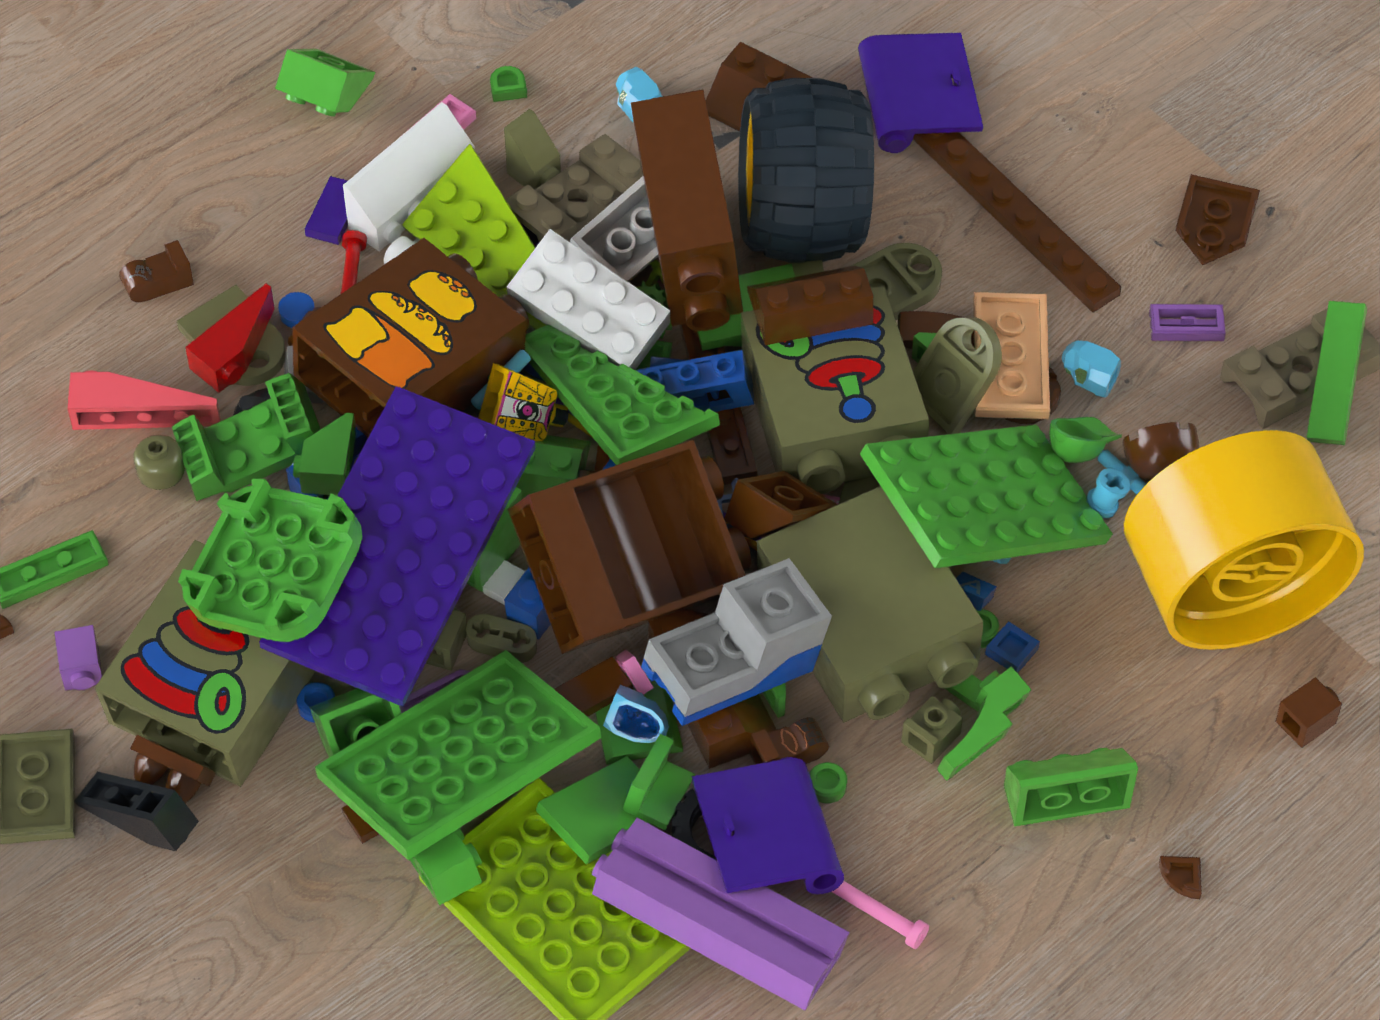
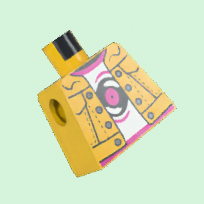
(521, 404)

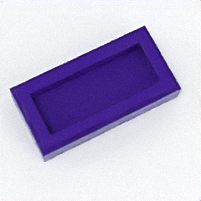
(329, 215)

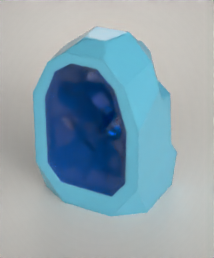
(635, 717)

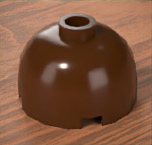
(1159, 447)

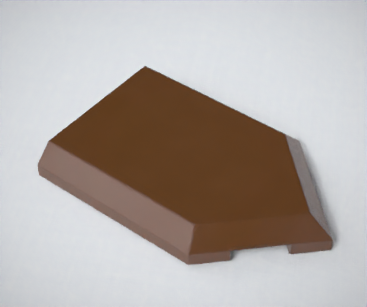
(1215, 217)

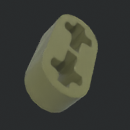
(501, 637)

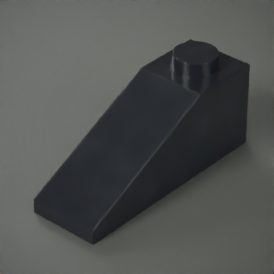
(140, 809)

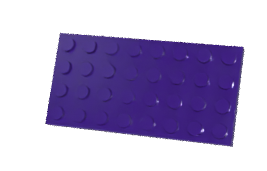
(426, 509)

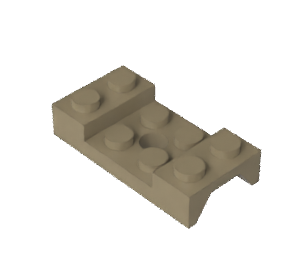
(598, 178)
(1273, 382)

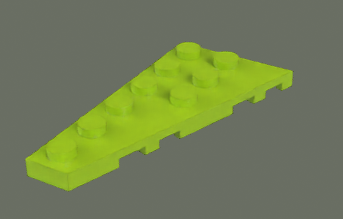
(474, 220)

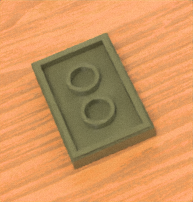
(37, 786)

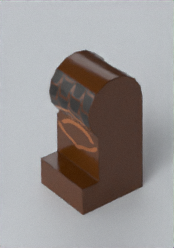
(799, 740)

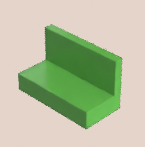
(658, 786)

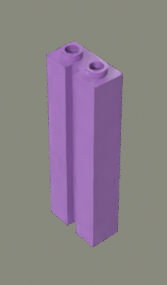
(743, 930)

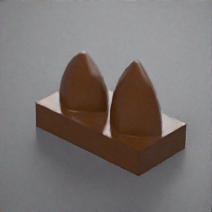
(154, 760)

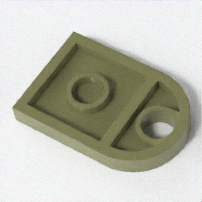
(904, 285)
(270, 346)
(955, 374)

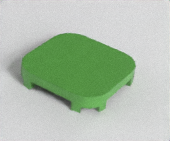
(272, 562)

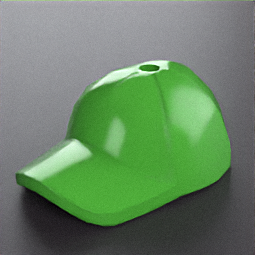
(1079, 438)

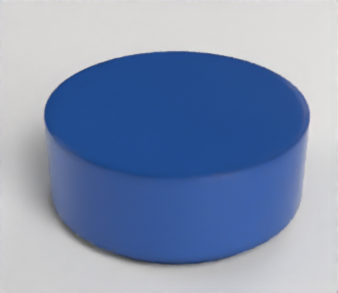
(294, 307)
(312, 695)

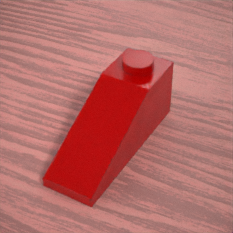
(229, 345)

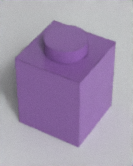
(78, 657)

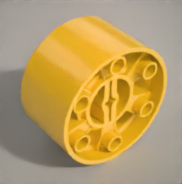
(1242, 540)

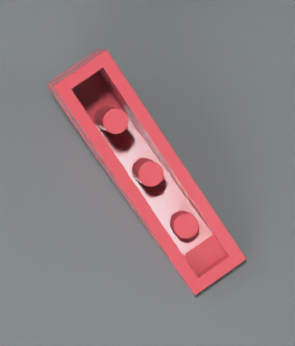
(124, 402)

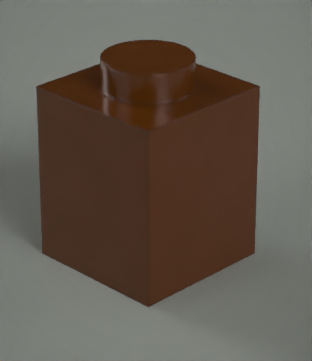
(1308, 712)

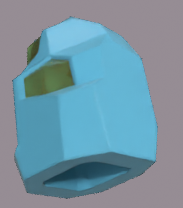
(635, 86)
(1091, 366)

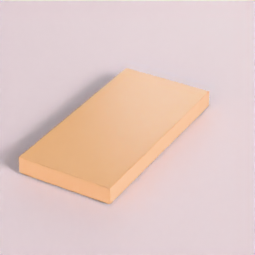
(1023, 376)

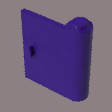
(913, 87)
(773, 824)

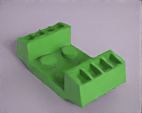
(247, 443)

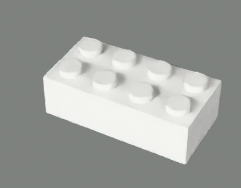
(588, 302)

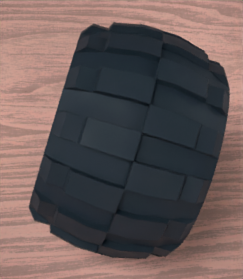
(805, 170)

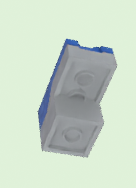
(757, 639)

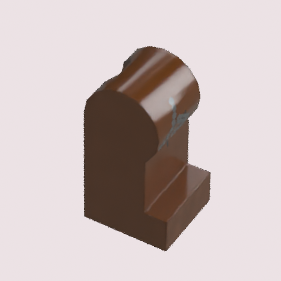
(157, 274)

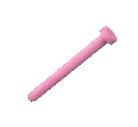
(914, 932)

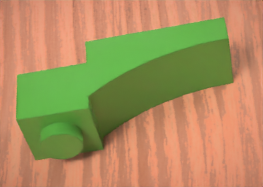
(996, 700)

